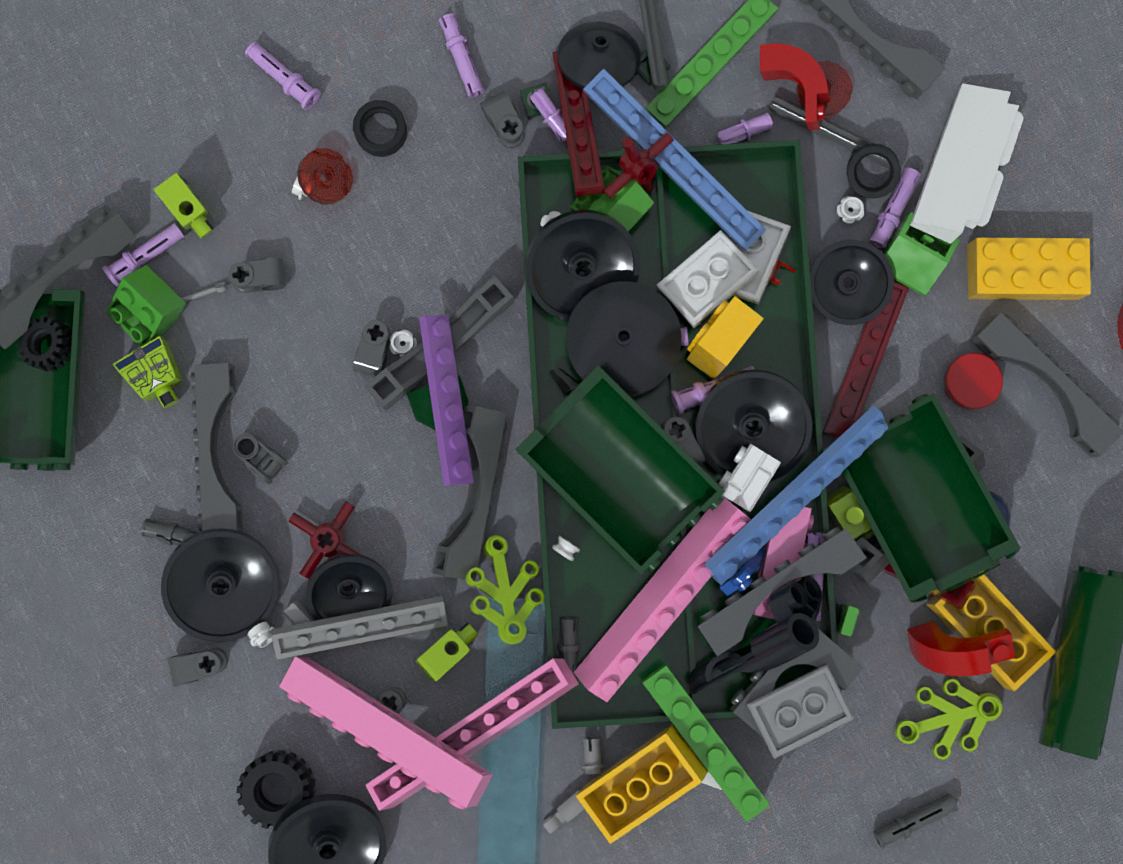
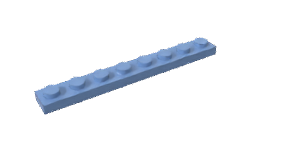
(675, 160)
(796, 495)

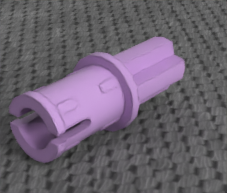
(551, 114)
(745, 129)

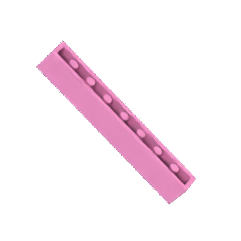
(659, 602)
(482, 726)
(387, 732)

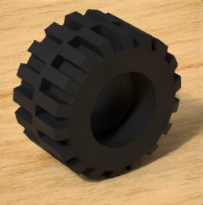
(251, 780)

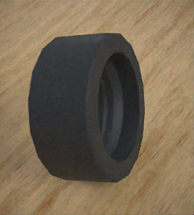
(372, 108)
(884, 189)

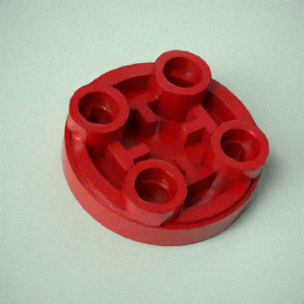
(973, 381)

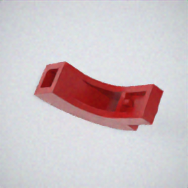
(794, 64)
(959, 655)

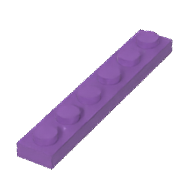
(446, 400)

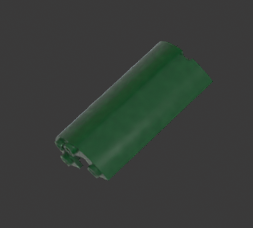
(41, 405)
(620, 470)
(929, 503)
(1085, 664)

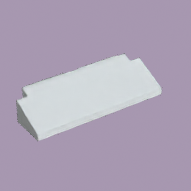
(965, 167)

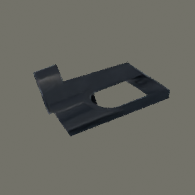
(793, 635)

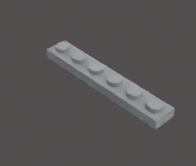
(359, 627)

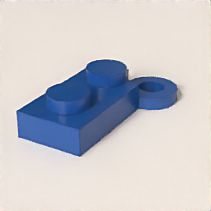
(742, 579)

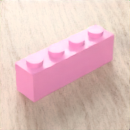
(781, 548)

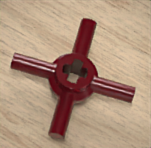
(638, 165)
(316, 533)

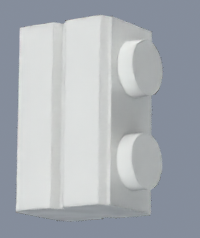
(748, 477)

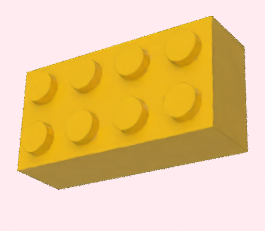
(1029, 268)
(723, 336)
(991, 611)
(642, 783)

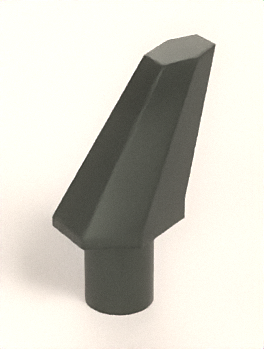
(564, 380)

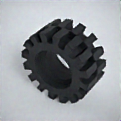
(32, 344)

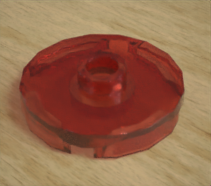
(839, 86)
(333, 167)

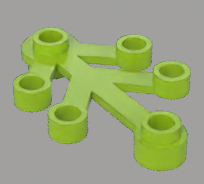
(504, 593)
(953, 717)

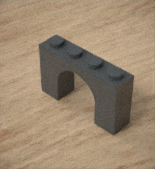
(841, 665)

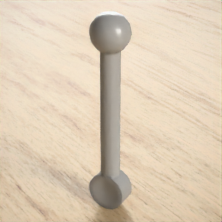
(219, 287)

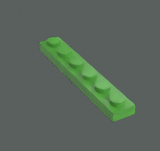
(710, 60)
(705, 742)

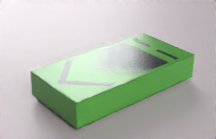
(846, 619)

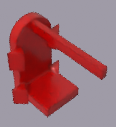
(773, 280)

